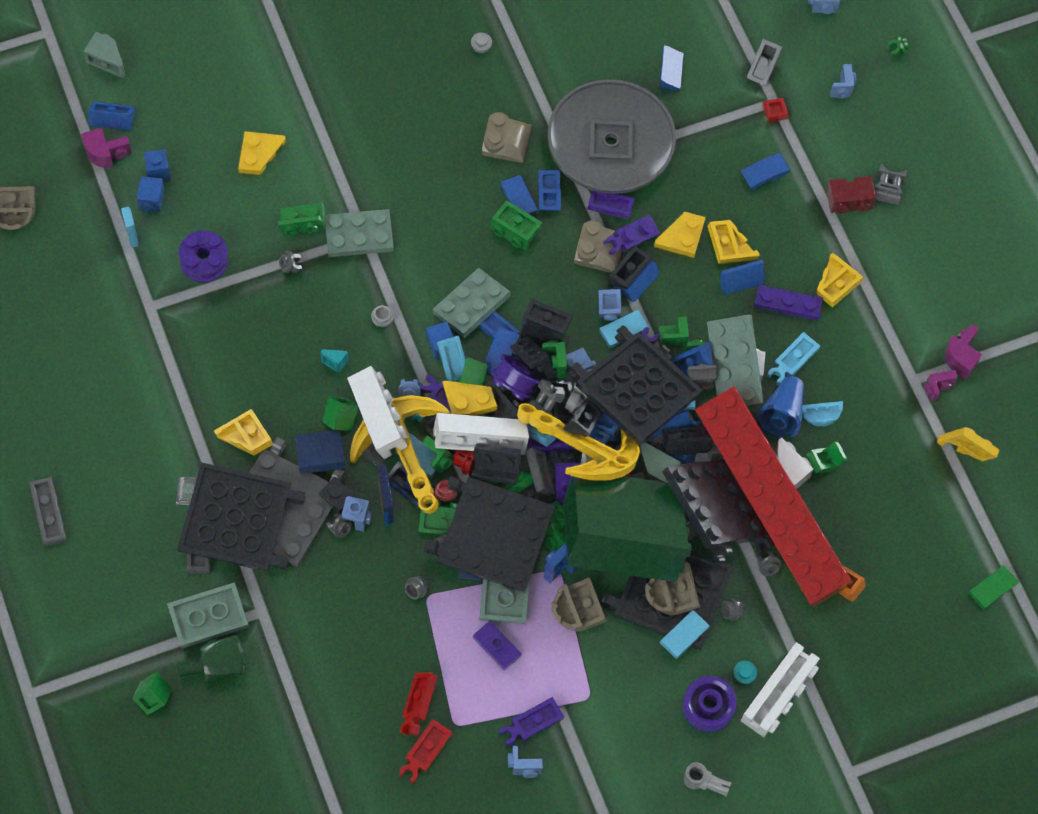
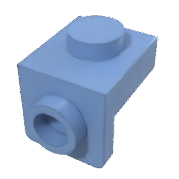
(824, 6)
(846, 87)
(610, 304)
(358, 511)
(527, 767)

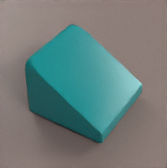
(334, 359)

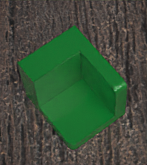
(674, 335)
(473, 372)
(340, 413)
(152, 693)

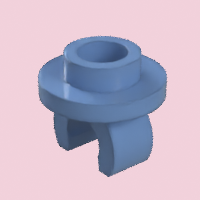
(409, 388)

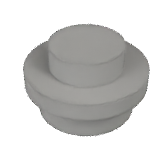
(481, 42)
(382, 316)
(573, 402)

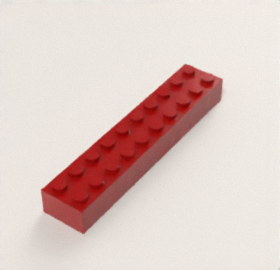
(774, 497)

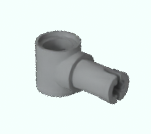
(707, 780)

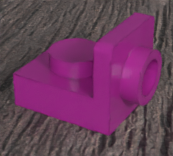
(939, 381)

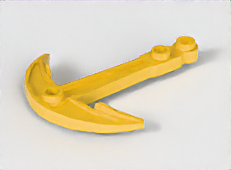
(612, 462)
(416, 476)

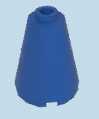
(783, 409)

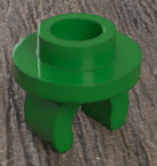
(903, 46)

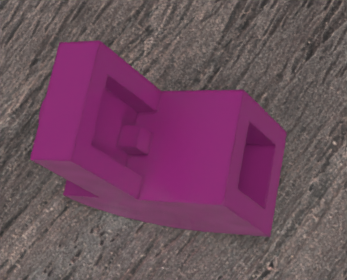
(102, 152)
(960, 355)

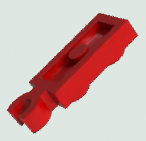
(418, 702)
(426, 749)

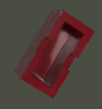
(851, 196)

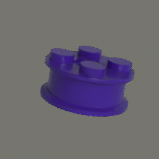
(200, 244)
(515, 377)
(706, 718)

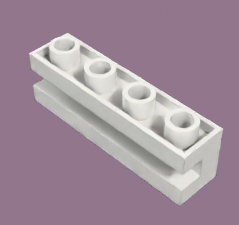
(377, 411)
(465, 431)
(780, 690)

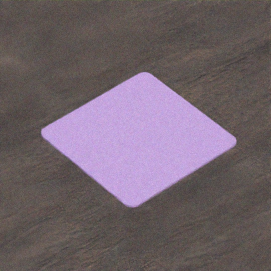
(477, 685)

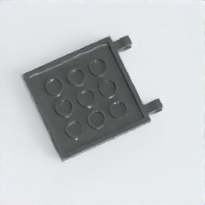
(299, 522)

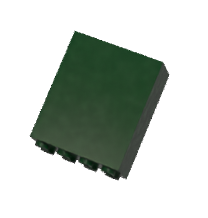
(625, 527)

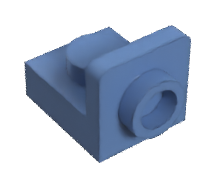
(582, 358)

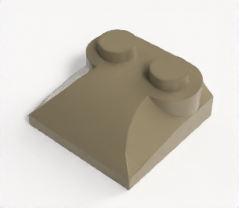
(506, 138)
(592, 251)

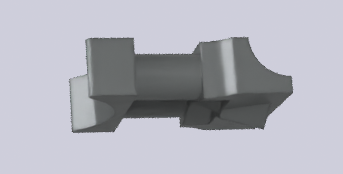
(889, 192)
(703, 375)
(545, 392)

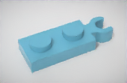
(794, 357)

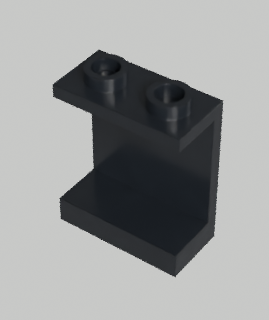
(545, 323)

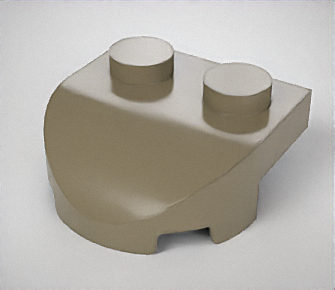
(16, 207)
(673, 597)
(578, 606)

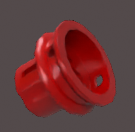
(466, 462)

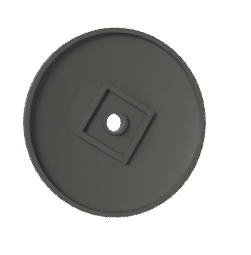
(615, 111)

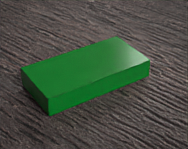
(993, 587)

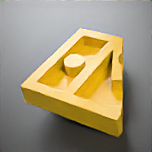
(258, 151)
(682, 235)
(729, 243)
(837, 280)
(469, 398)
(245, 433)
(970, 444)

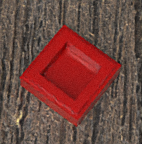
(775, 110)

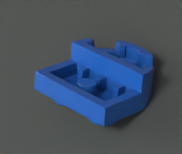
(557, 564)

